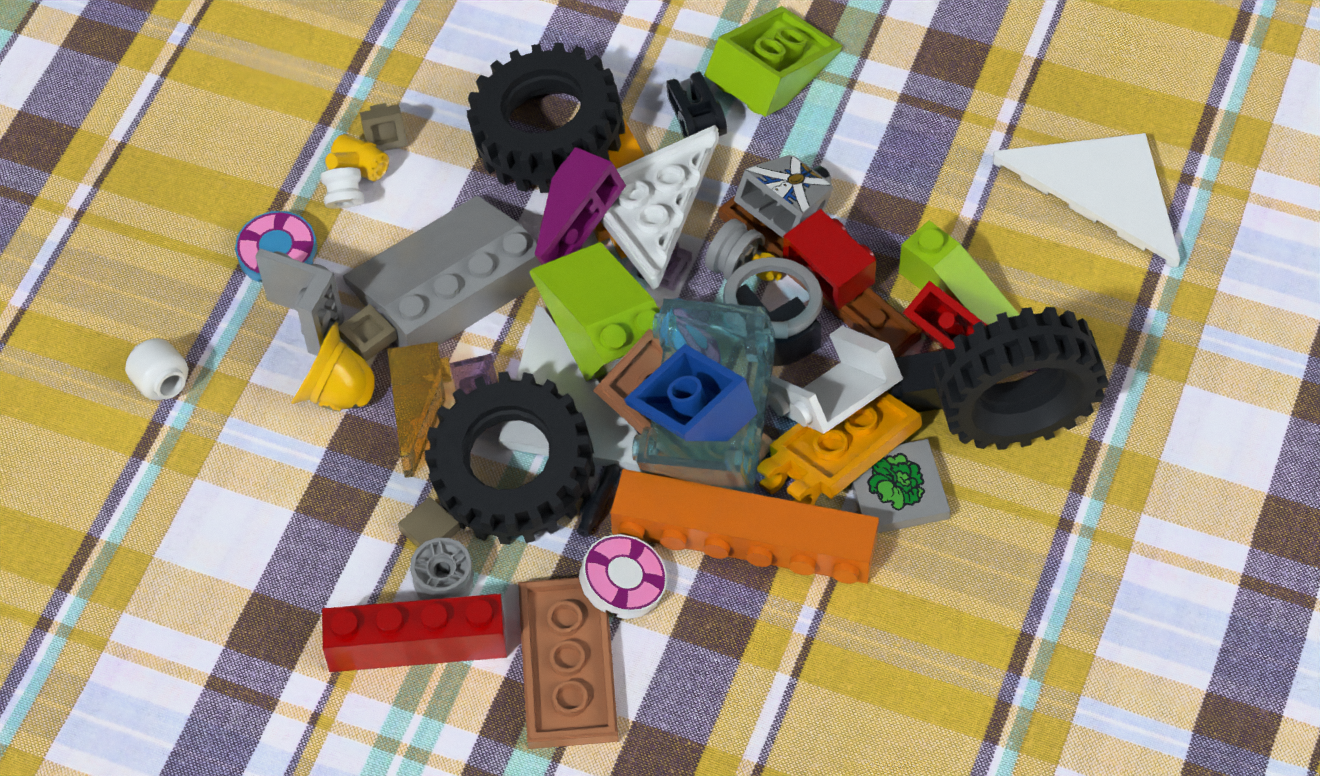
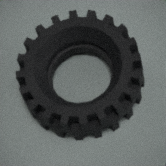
(537, 156)
(1033, 405)
(530, 505)

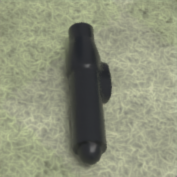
(594, 505)

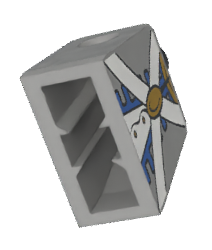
(784, 192)

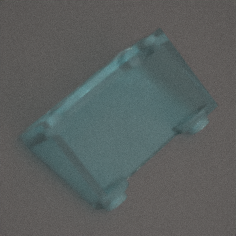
(739, 340)

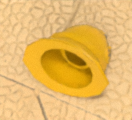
(337, 377)

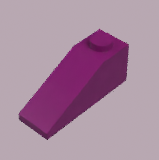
(576, 203)

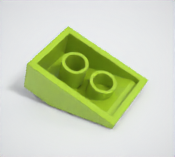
(770, 60)
(595, 307)

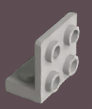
(303, 288)

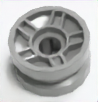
(732, 248)
(450, 558)

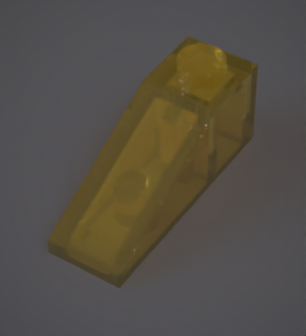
(417, 394)

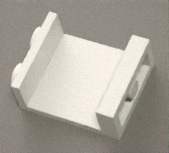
(860, 377)

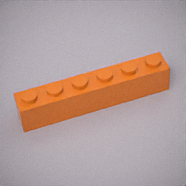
(745, 526)

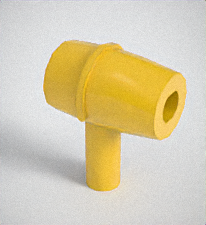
(356, 153)

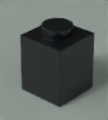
(918, 386)

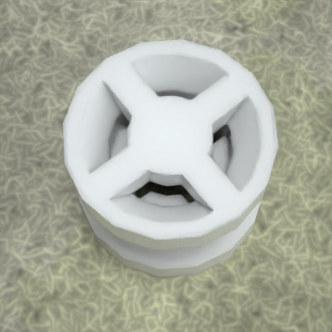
(342, 188)

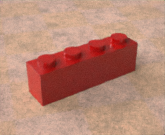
(414, 633)

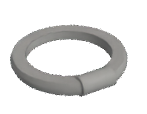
(803, 320)

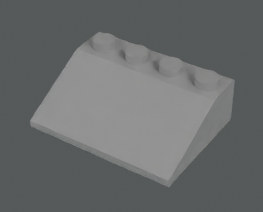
(448, 273)

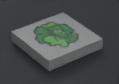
(902, 488)

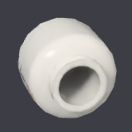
(157, 369)

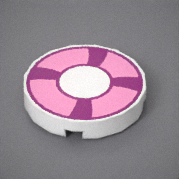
(623, 576)

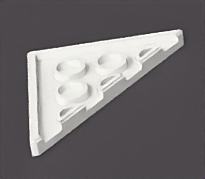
(1104, 182)
(657, 201)
(550, 358)

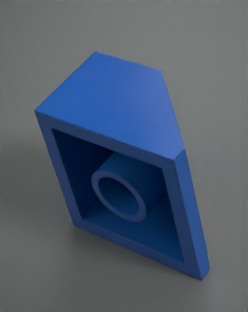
(695, 397)

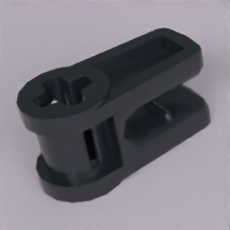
(698, 115)

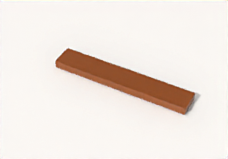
(865, 313)

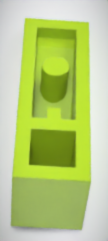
(941, 259)

